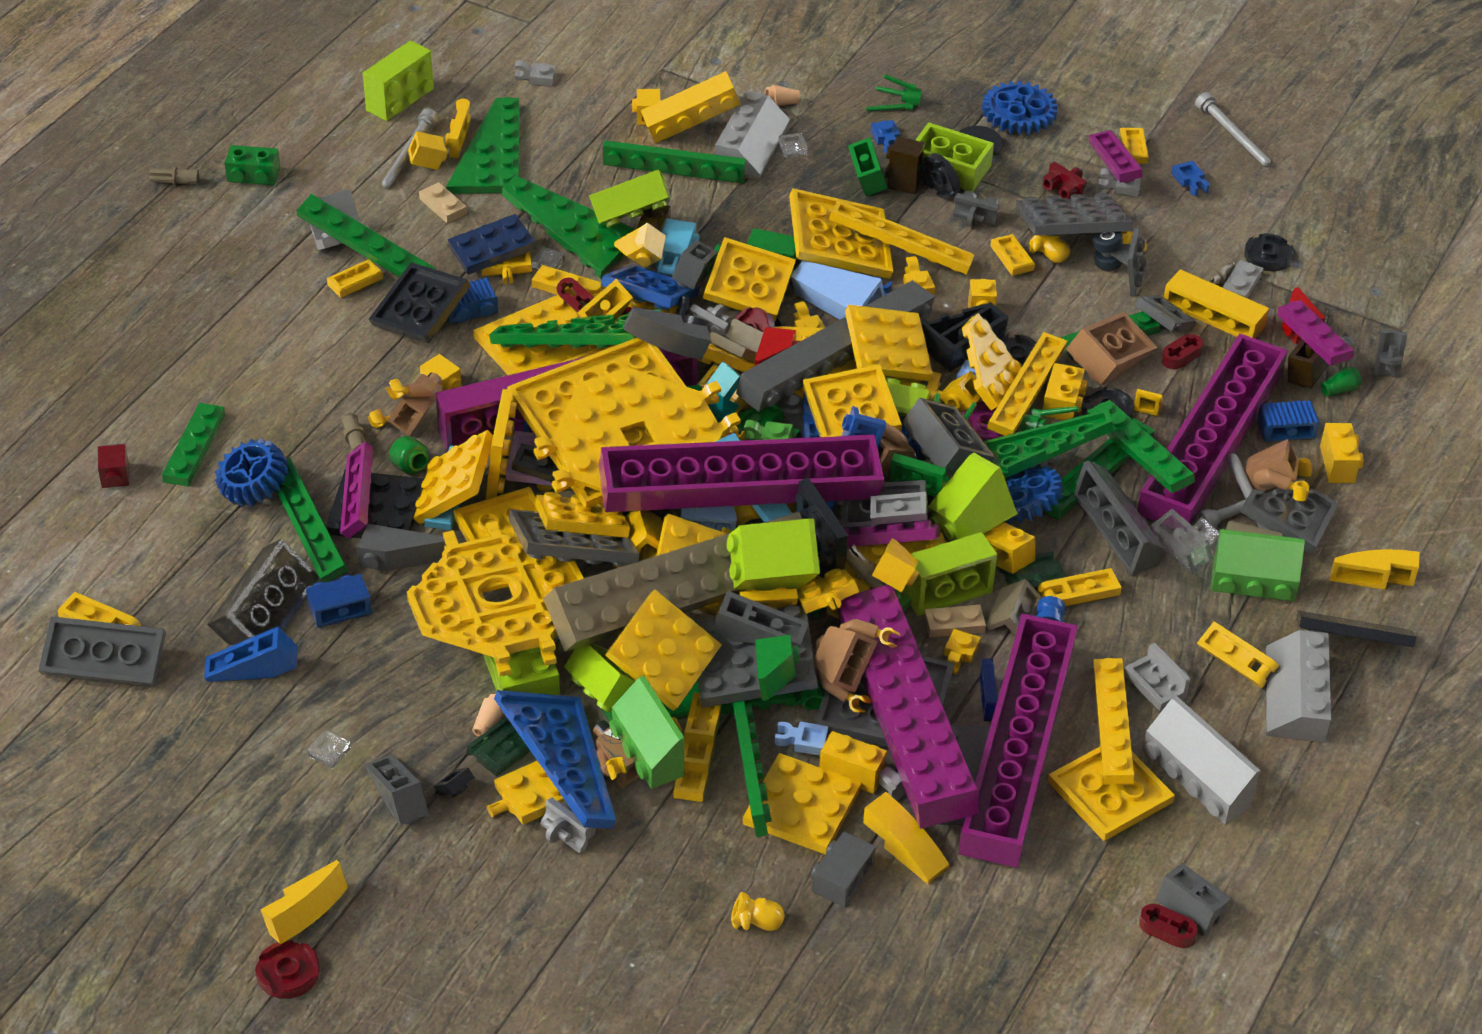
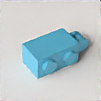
(678, 238)

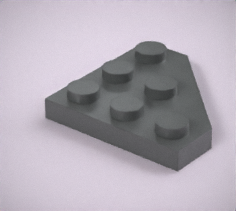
(1291, 517)

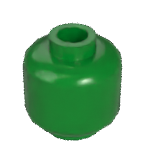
(409, 455)

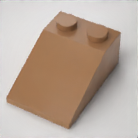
(1110, 347)

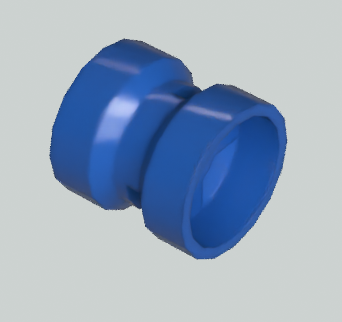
(1051, 608)

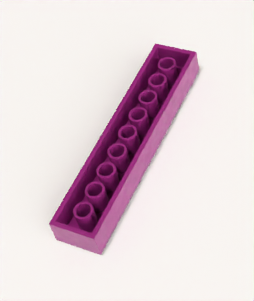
(475, 407)
(1216, 426)
(738, 472)
(912, 715)
(1019, 740)

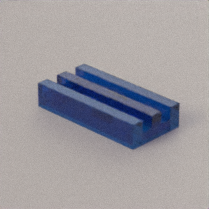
(988, 689)

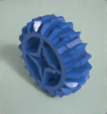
(251, 472)

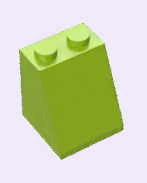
(972, 500)
(773, 555)

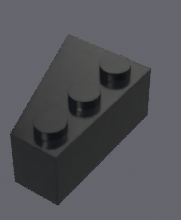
(945, 335)

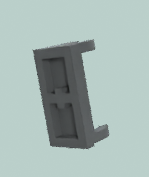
(1193, 897)

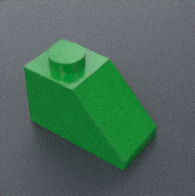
(775, 663)

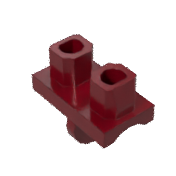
(1065, 181)

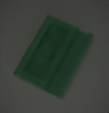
(1039, 571)
(498, 747)

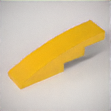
(698, 750)

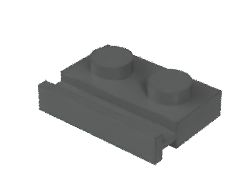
(1165, 313)

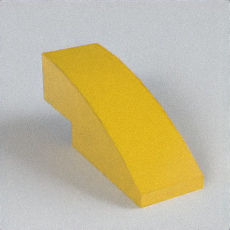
(1376, 568)
(905, 838)
(304, 902)

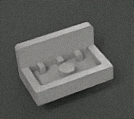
(1158, 677)

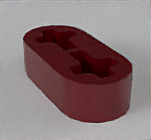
(581, 293)
(1185, 354)
(1168, 925)

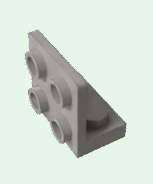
(342, 201)

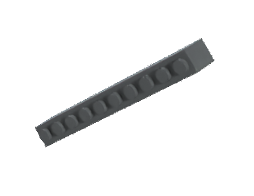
(820, 352)

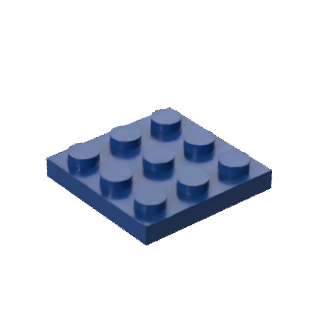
(650, 286)

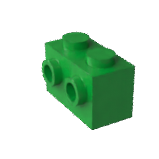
(252, 165)

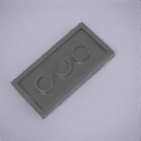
(102, 651)

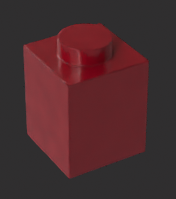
(113, 465)

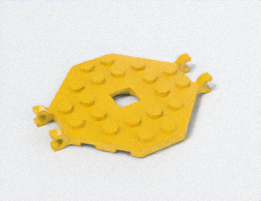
(621, 401)
(452, 602)

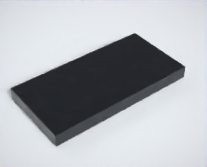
(1356, 628)

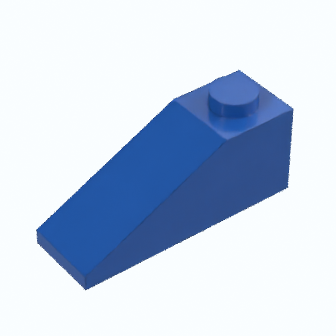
(254, 658)

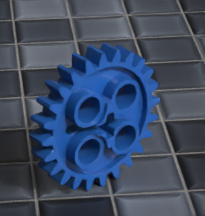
(1019, 107)
(1034, 491)

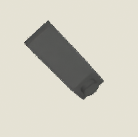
(397, 548)
(749, 620)
(398, 789)

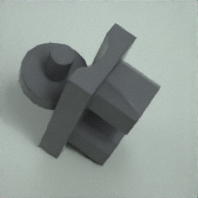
(976, 210)
(1389, 352)

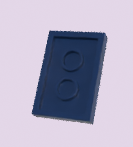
(491, 244)

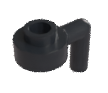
(683, 309)

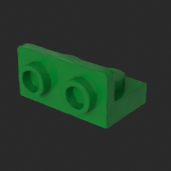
(910, 469)

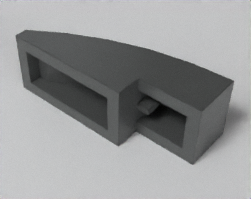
(668, 332)

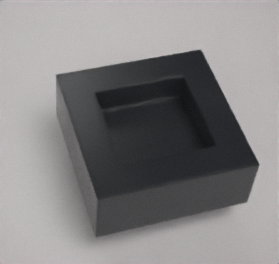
(454, 782)

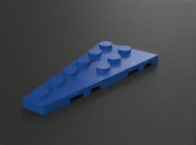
(563, 745)

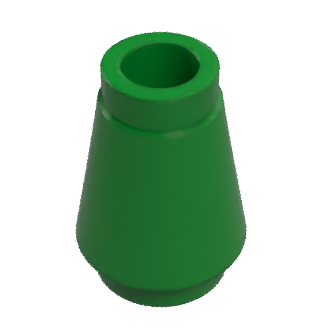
(1343, 381)

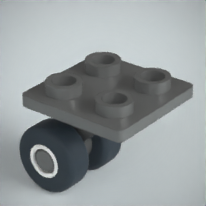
(1112, 253)

